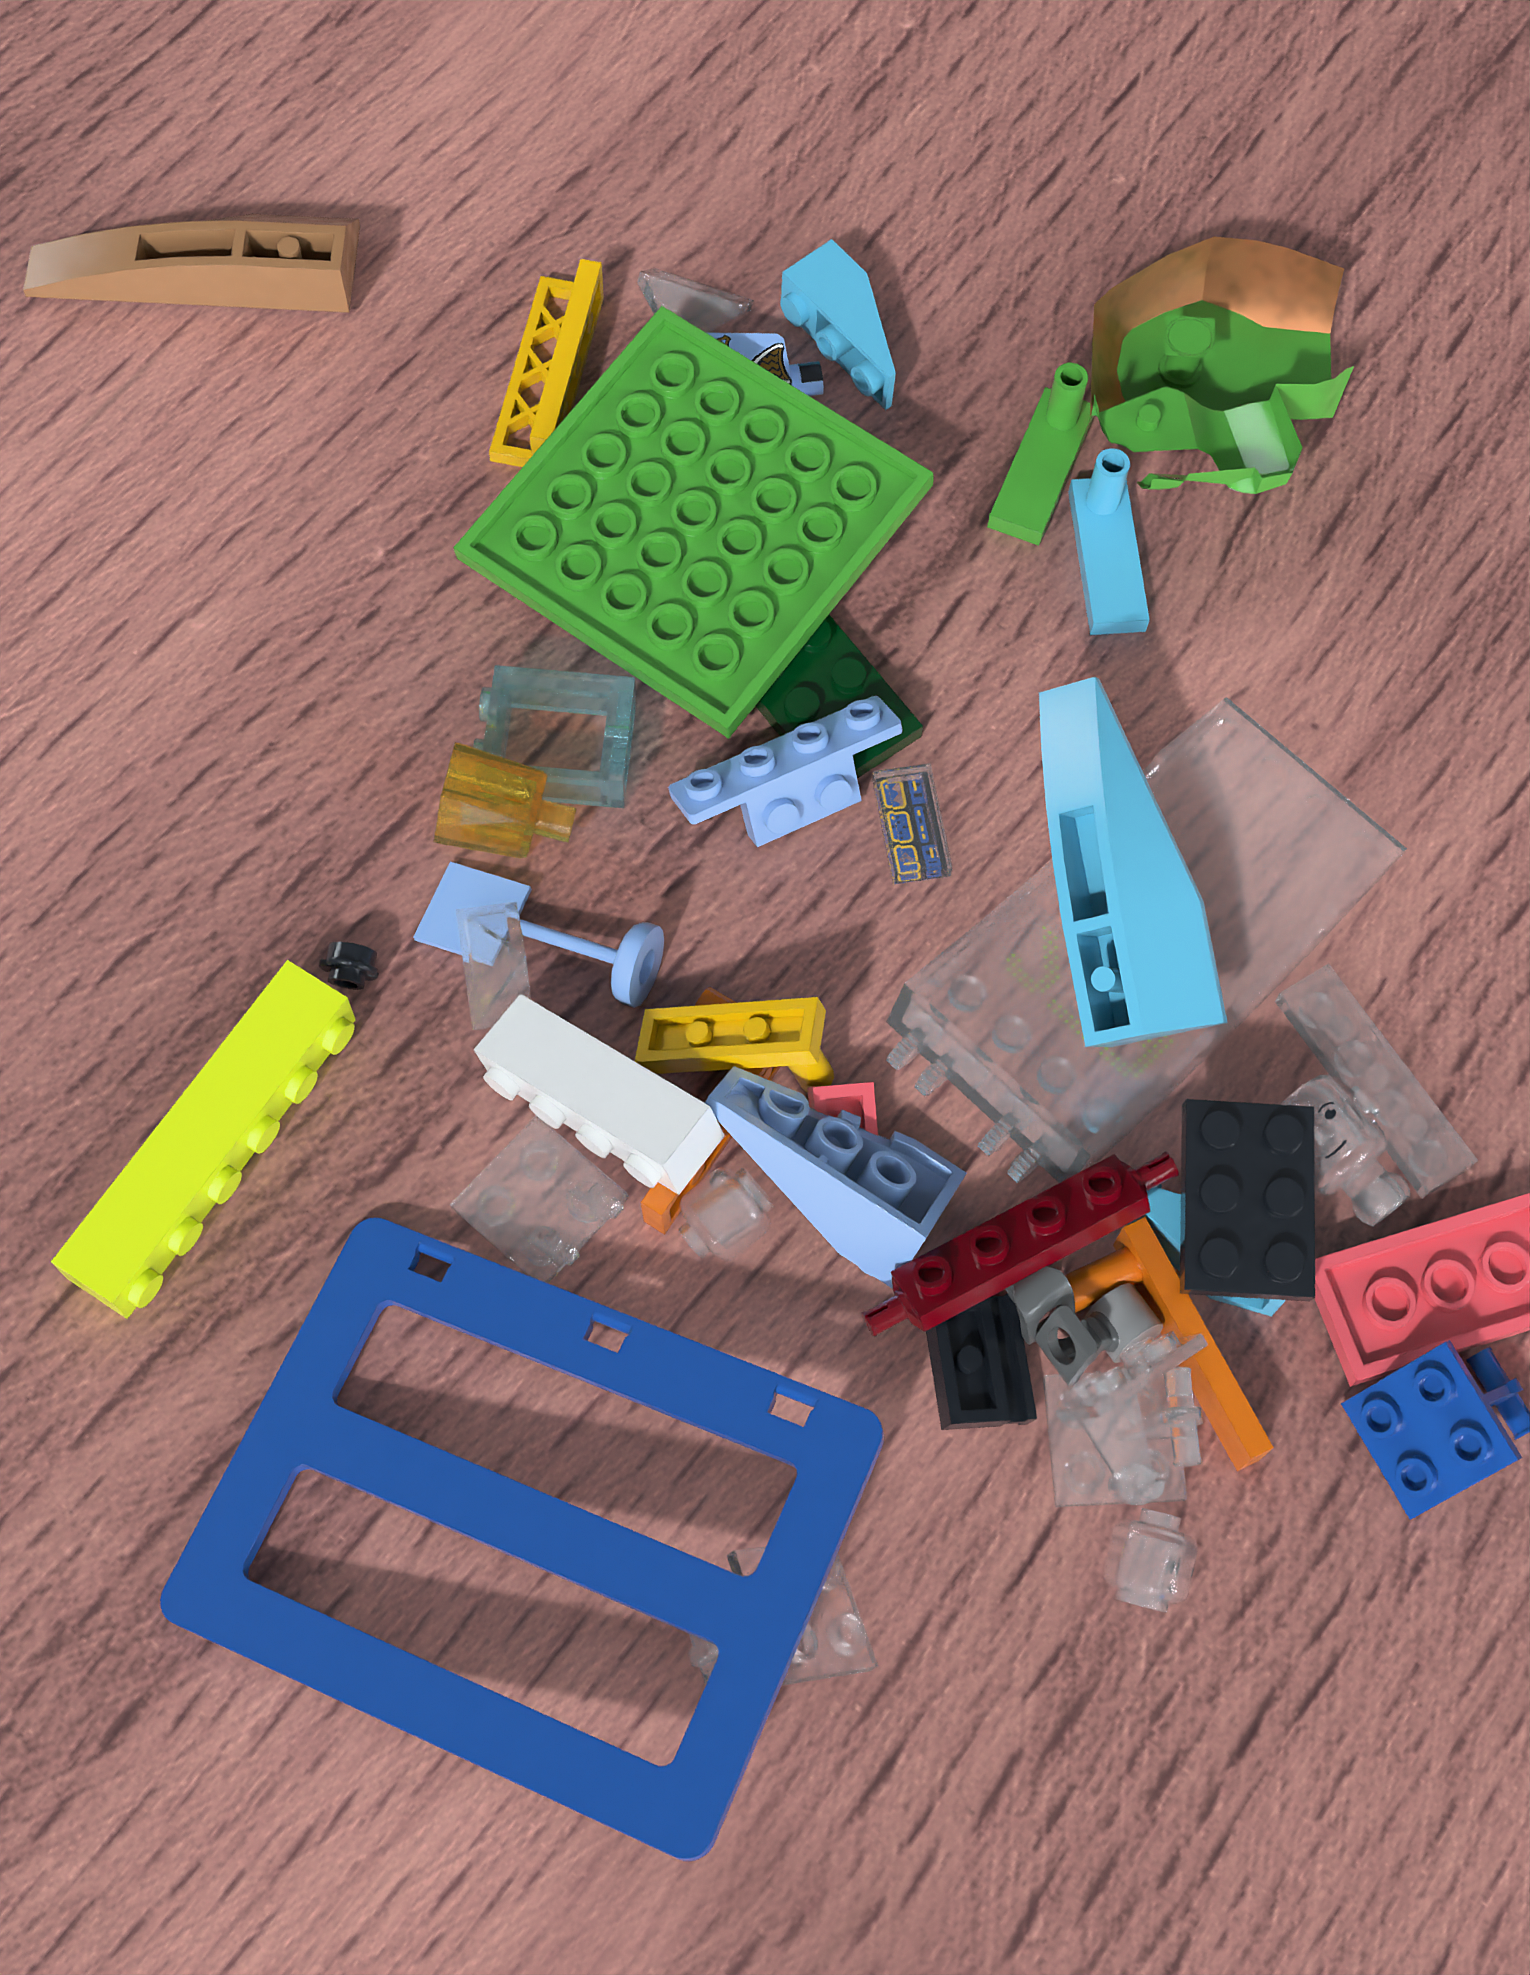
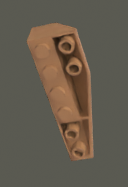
(212, 262)

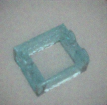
(568, 693)

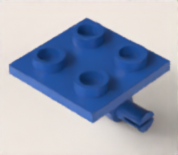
(1437, 1428)

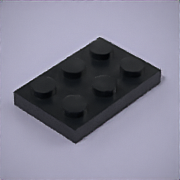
(1247, 1200)

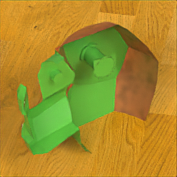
(1218, 359)

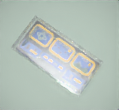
(911, 823)

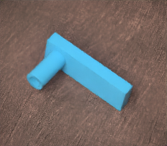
(1108, 548)

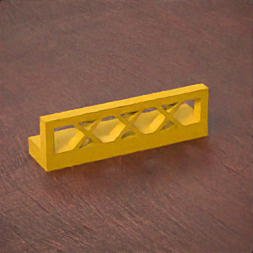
(561, 373)

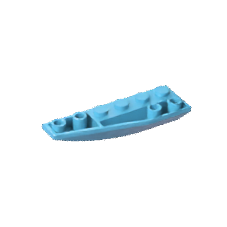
(1121, 883)

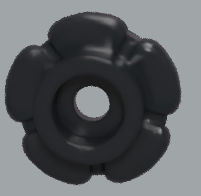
(349, 965)

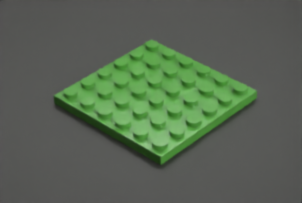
(694, 519)

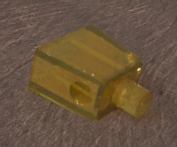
(497, 805)

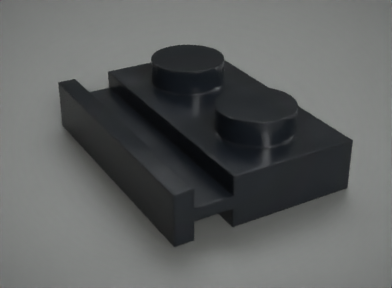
(981, 1367)

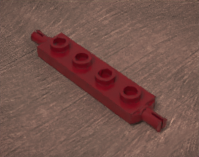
(1019, 1242)

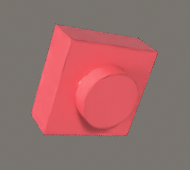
(853, 1098)

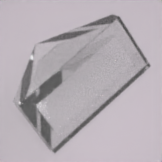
(693, 301)
(492, 960)

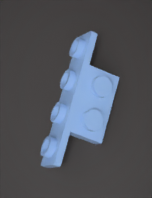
(792, 776)

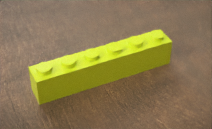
(206, 1141)

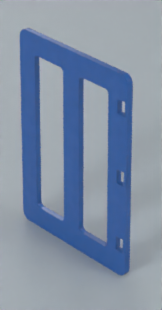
(748, 1618)

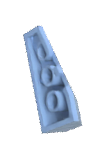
(856, 1188)

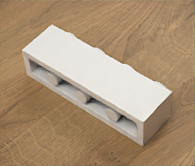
(599, 1094)

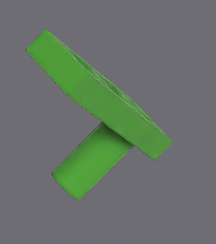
(1044, 458)

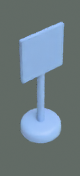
(462, 887)

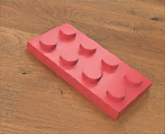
(1428, 1286)

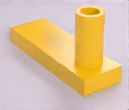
(738, 1036)

